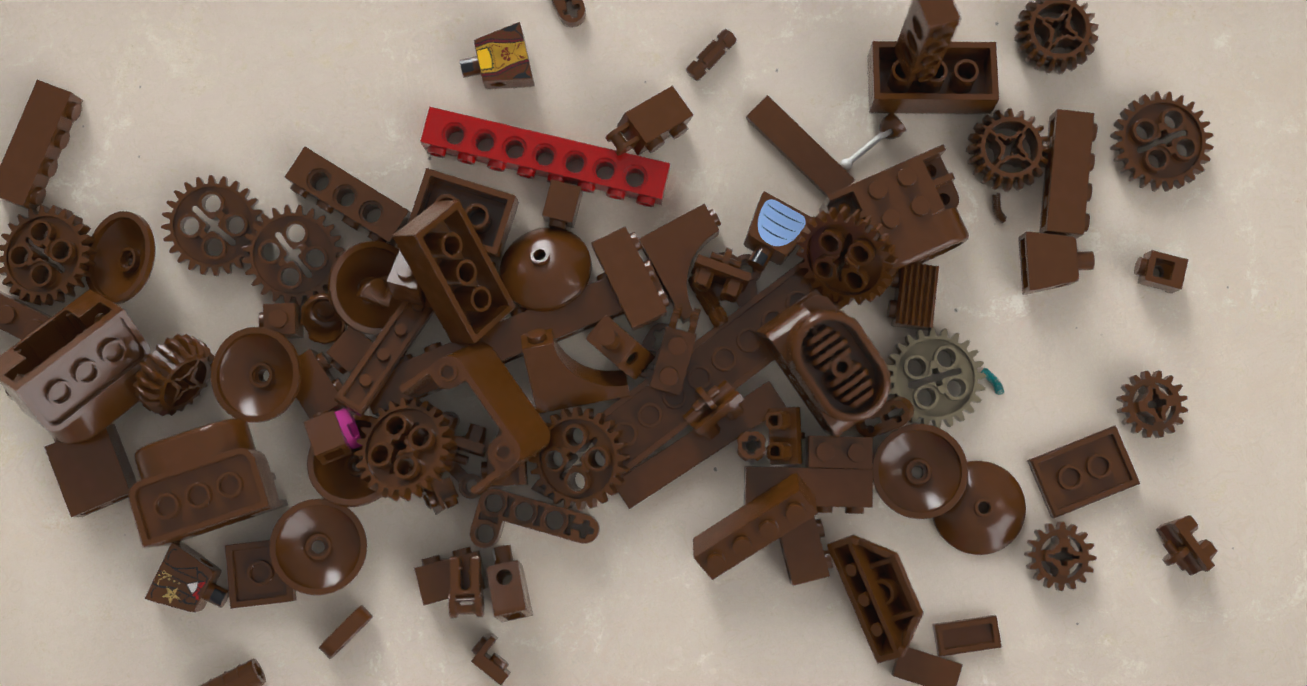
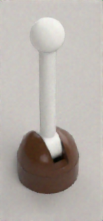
(889, 128)

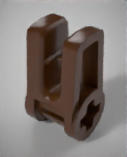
(474, 593)

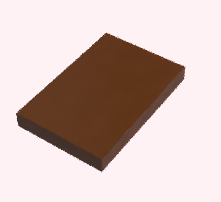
(1083, 471)

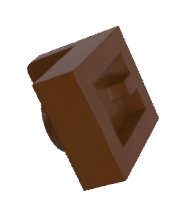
(492, 665)

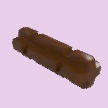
(711, 54)
(710, 305)

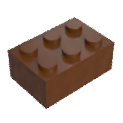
(486, 207)

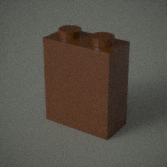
(92, 472)

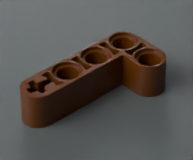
(537, 522)

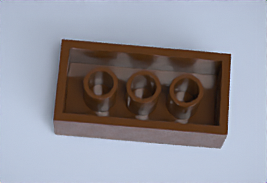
(961, 86)
(454, 271)

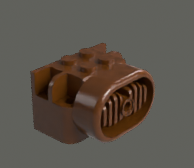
(913, 205)
(828, 362)
(76, 369)
(200, 483)

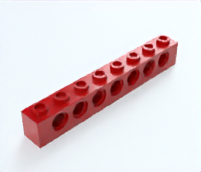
(443, 123)

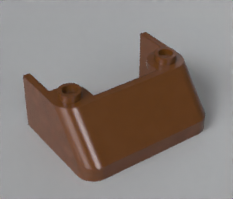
(520, 423)

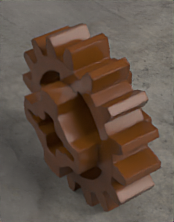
(1154, 417)
(1060, 568)

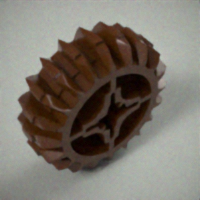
(1066, 36)
(1017, 157)
(173, 374)

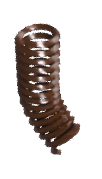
(1001, 215)

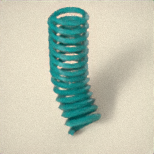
(996, 383)

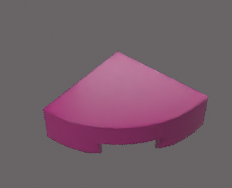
(348, 427)

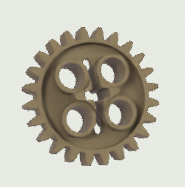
(925, 351)

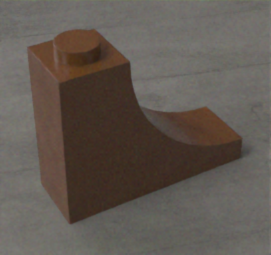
(675, 248)
(561, 381)

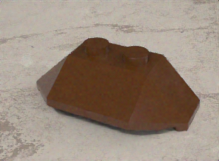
(878, 594)

